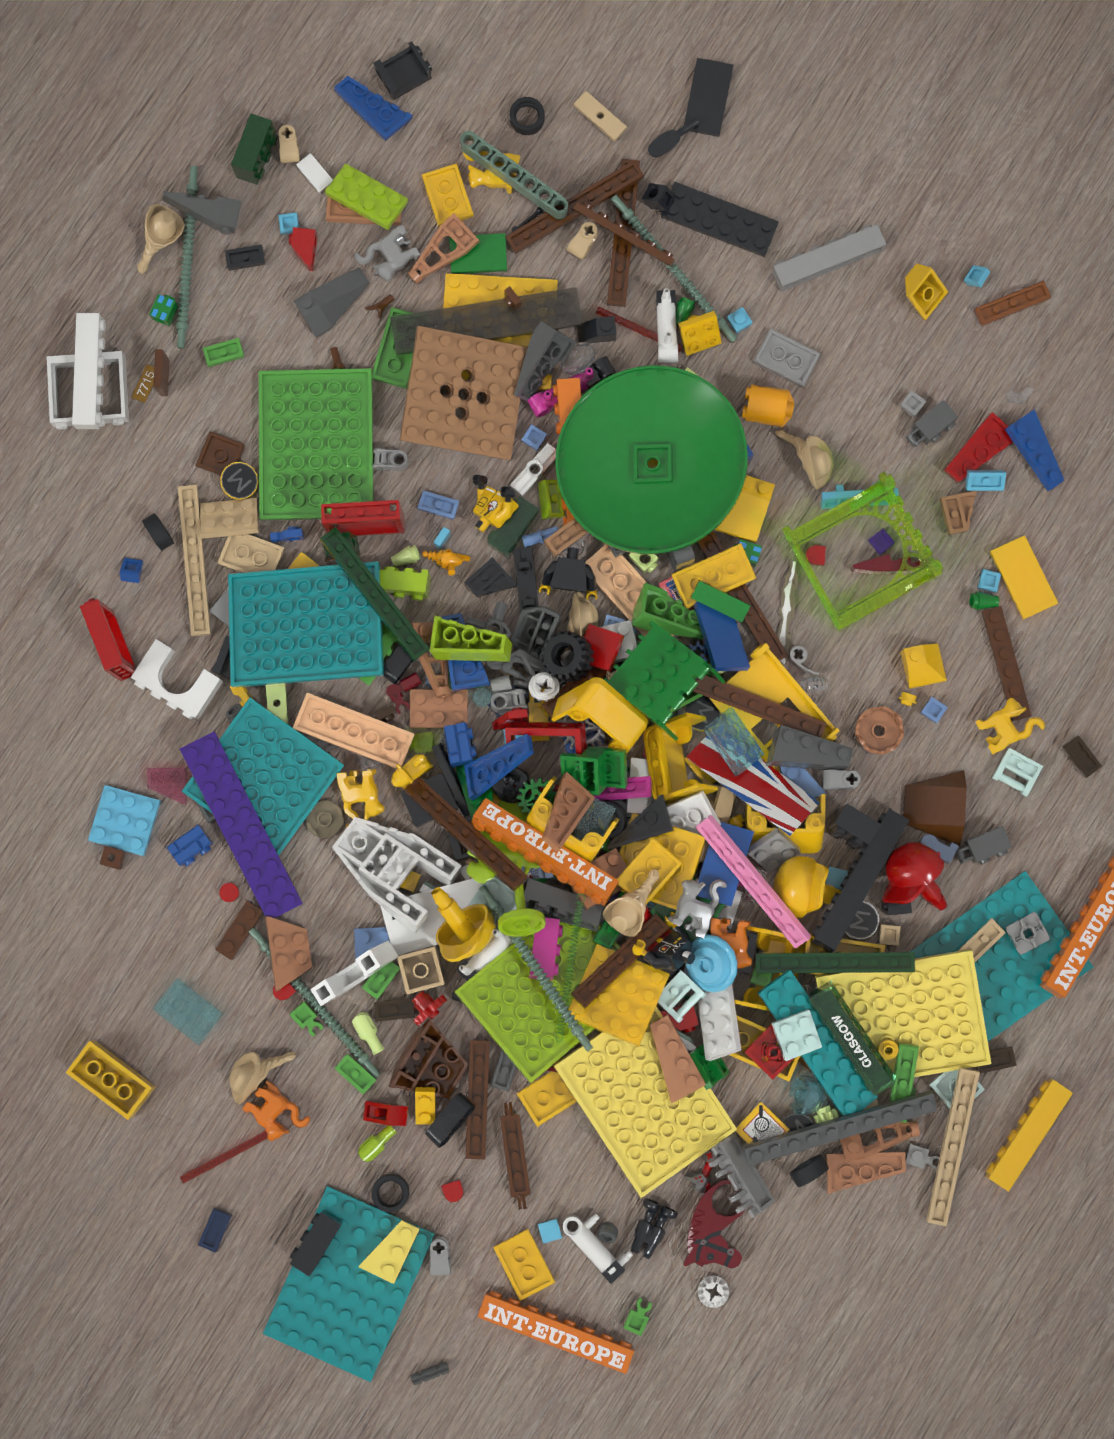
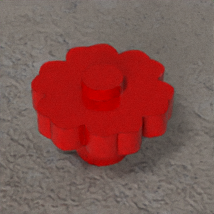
(427, 1006)

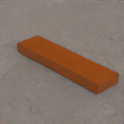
(1012, 303)

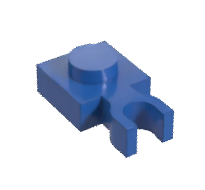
(291, 534)

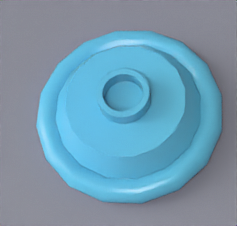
(713, 964)

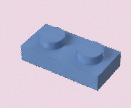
(438, 505)

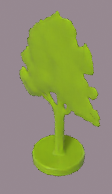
(522, 920)

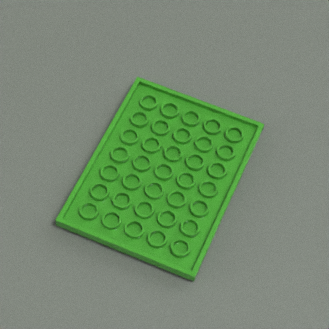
(314, 441)

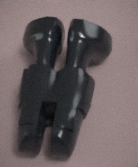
(651, 1233)

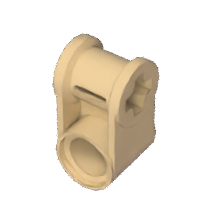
(288, 146)
(582, 243)

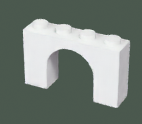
(150, 676)
(354, 974)

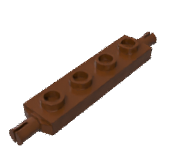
(515, 1155)

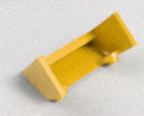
(605, 708)
(667, 761)
(807, 839)
(590, 843)
(769, 942)

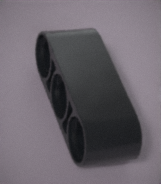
(397, 665)
(450, 1120)

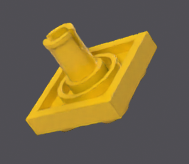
(700, 333)

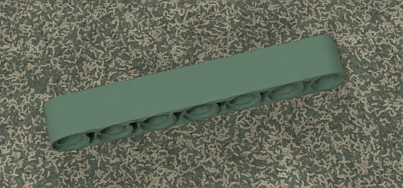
(511, 167)

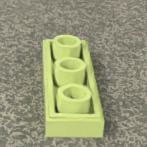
(275, 693)

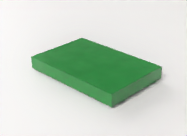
(485, 257)

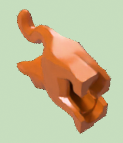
(737, 941)
(271, 1109)

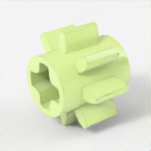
(825, 1113)

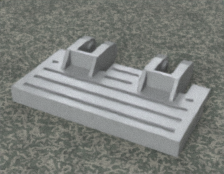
(742, 1176)

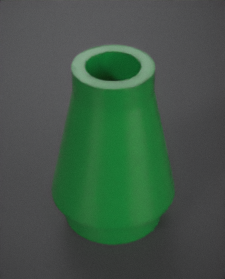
(684, 309)
(982, 600)

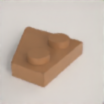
(957, 511)

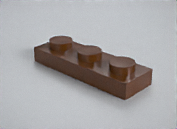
(239, 930)

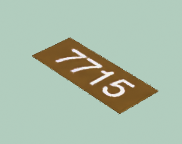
(144, 385)

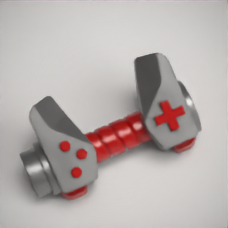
(701, 1181)

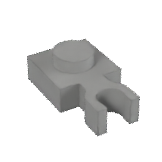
(919, 1157)

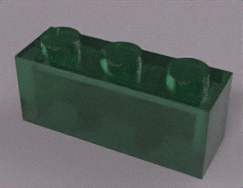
(509, 534)

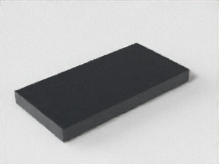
(709, 96)

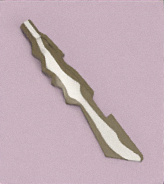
(788, 607)

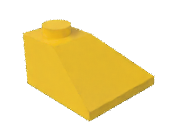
(924, 289)
(923, 665)

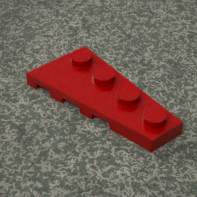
(981, 446)

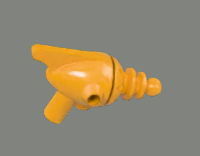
(446, 559)

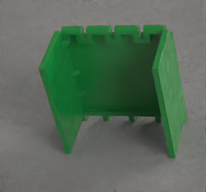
(659, 675)

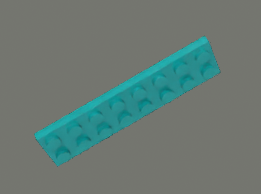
(828, 1063)

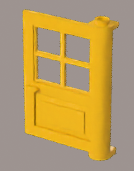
(773, 682)

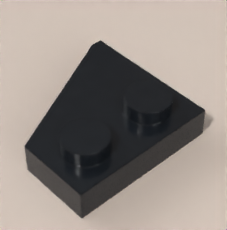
(489, 579)

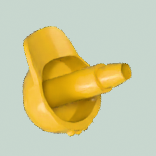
(802, 885)
(464, 930)

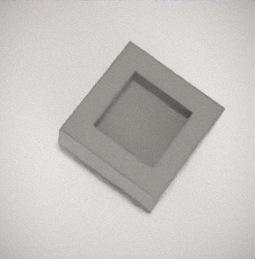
(912, 403)

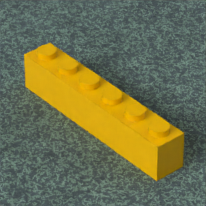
(1028, 1134)

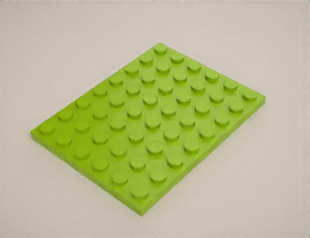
(517, 1008)

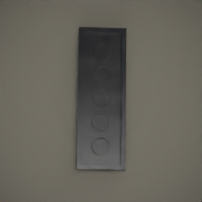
(721, 219)

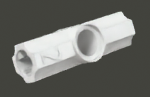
(526, 478)

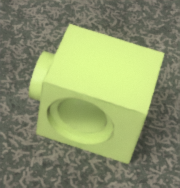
(634, 557)

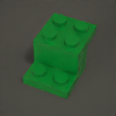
(597, 768)

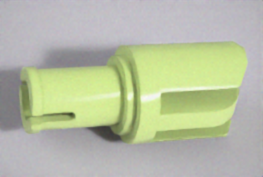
(367, 1031)

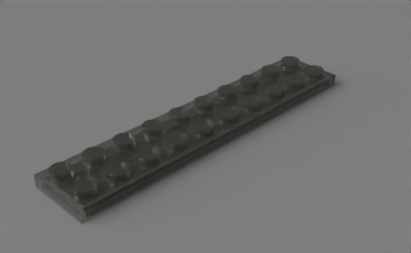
(492, 318)

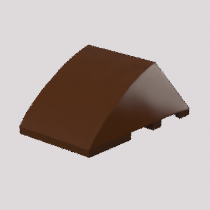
(938, 806)
(429, 1062)

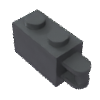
(933, 424)
(984, 846)

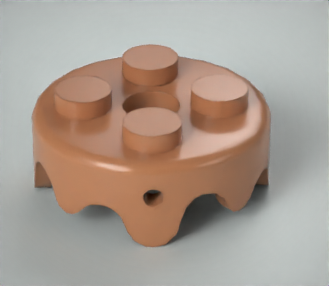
(889, 721)

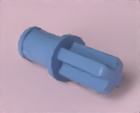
(538, 537)

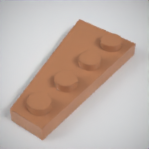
(341, 214)

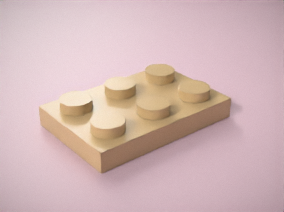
(229, 518)
(250, 554)

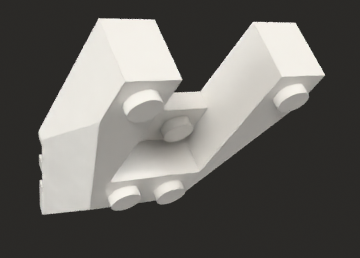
(383, 860)

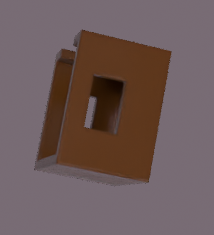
(119, 857)

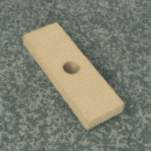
(592, 109)

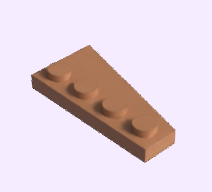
(567, 810)
(677, 1065)
(853, 1173)

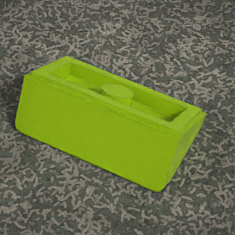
(550, 499)

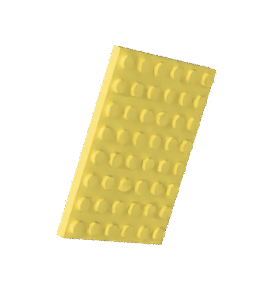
(927, 1008)
(632, 1111)

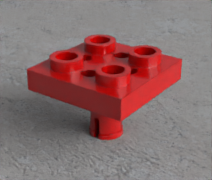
(771, 1051)

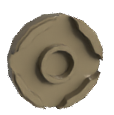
(325, 819)

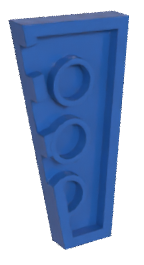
(378, 113)
(1035, 448)
(465, 673)
(492, 767)

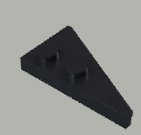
(650, 823)

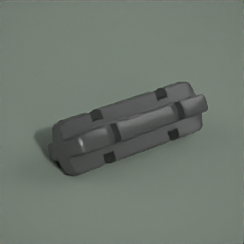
(430, 1373)

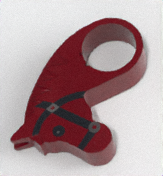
(704, 1238)

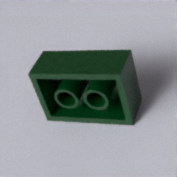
(254, 149)

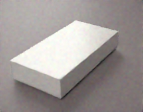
(314, 173)

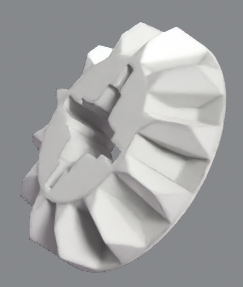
(541, 679)
(709, 1283)

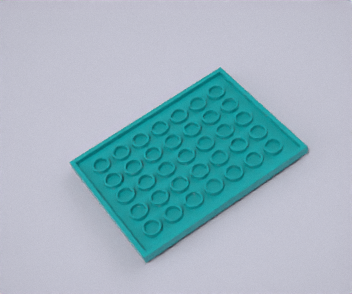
(301, 627)
(1005, 978)
(341, 1308)

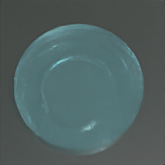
(482, 697)

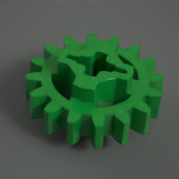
(525, 802)

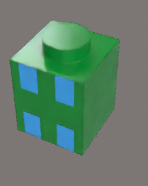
(164, 309)
(752, 551)

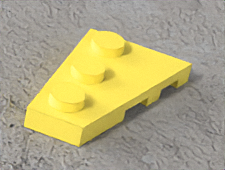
(391, 1253)

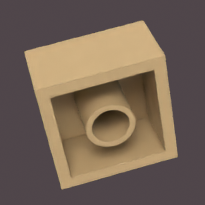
(421, 970)

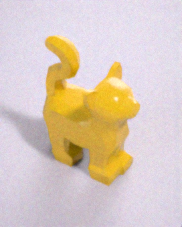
(487, 178)
(1005, 729)
(410, 771)
(359, 792)

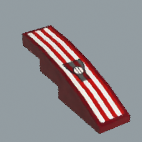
(882, 566)

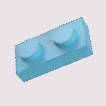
(985, 480)

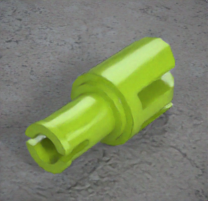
(375, 1144)

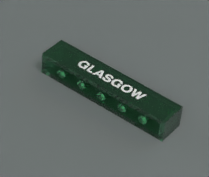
(852, 1038)

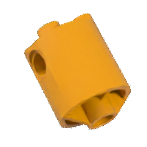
(768, 405)

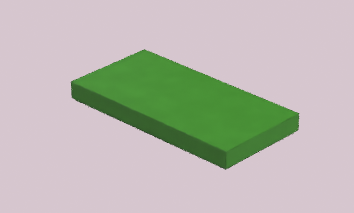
(388, 366)

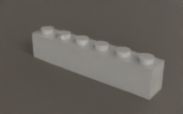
(828, 257)

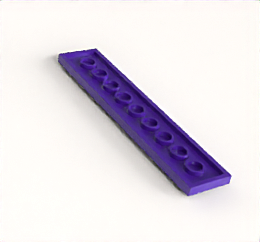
(241, 825)

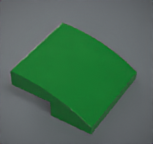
(712, 1070)

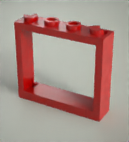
(364, 517)
(108, 639)
(548, 729)

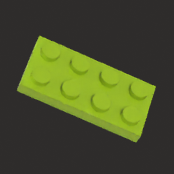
(366, 196)

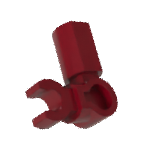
(395, 691)

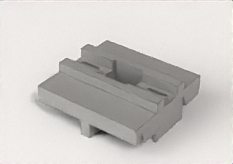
(1028, 922)

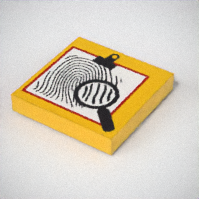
(761, 1125)

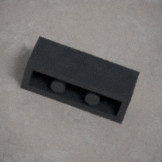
(315, 1242)

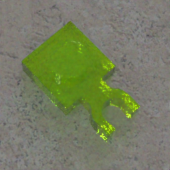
(423, 742)

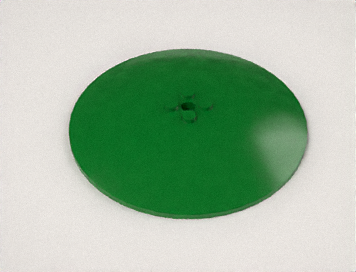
(641, 418)

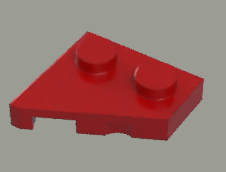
(515, 715)

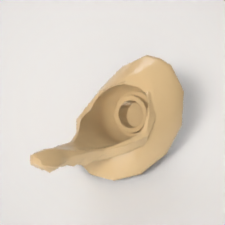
(161, 229)
(814, 455)
(581, 615)
(628, 911)
(251, 1071)

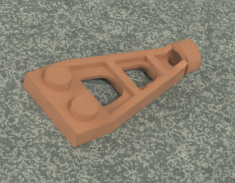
(458, 233)
(424, 630)
(854, 1150)

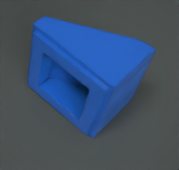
(131, 570)

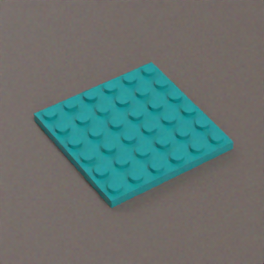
(277, 769)

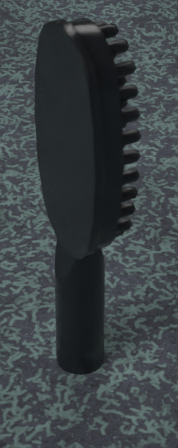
(669, 139)

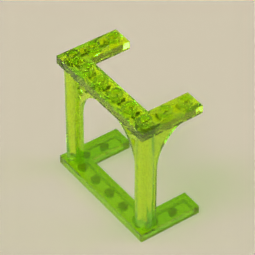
(880, 491)

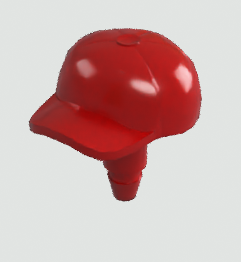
(912, 873)

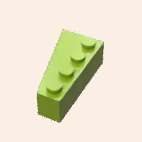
(405, 582)
(467, 643)

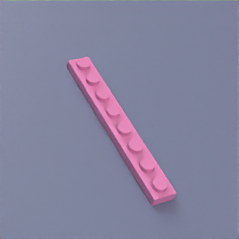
(753, 881)

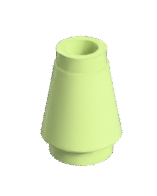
(406, 556)

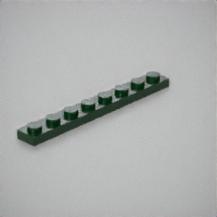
(374, 594)
(836, 962)

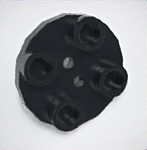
(509, 792)

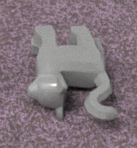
(390, 248)
(699, 911)

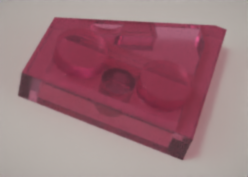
(168, 782)

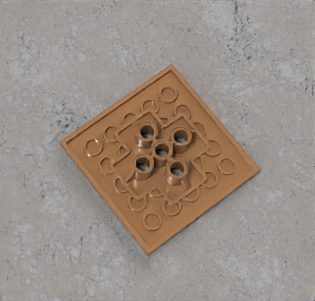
(492, 371)

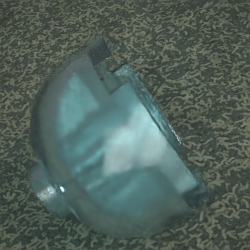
(807, 1095)

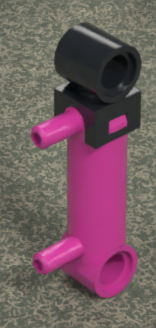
(544, 401)

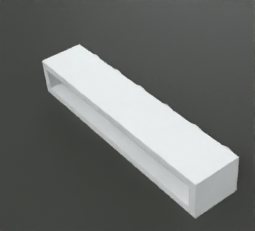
(88, 371)

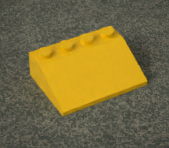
(749, 511)

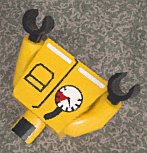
(492, 506)

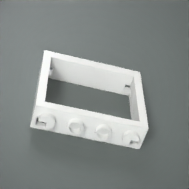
(68, 361)

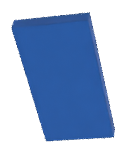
(721, 639)
(716, 869)

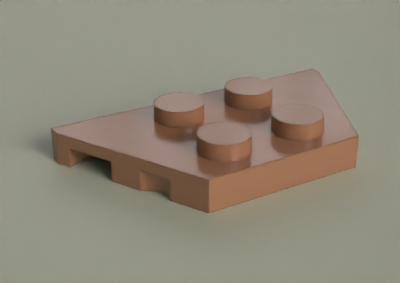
(288, 951)

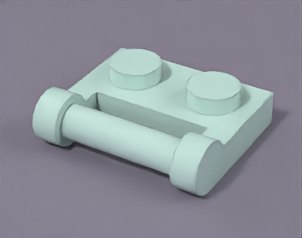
(1020, 766)
(675, 991)

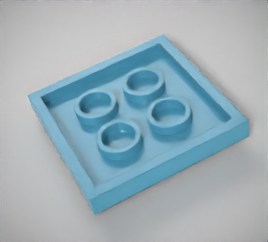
(124, 820)

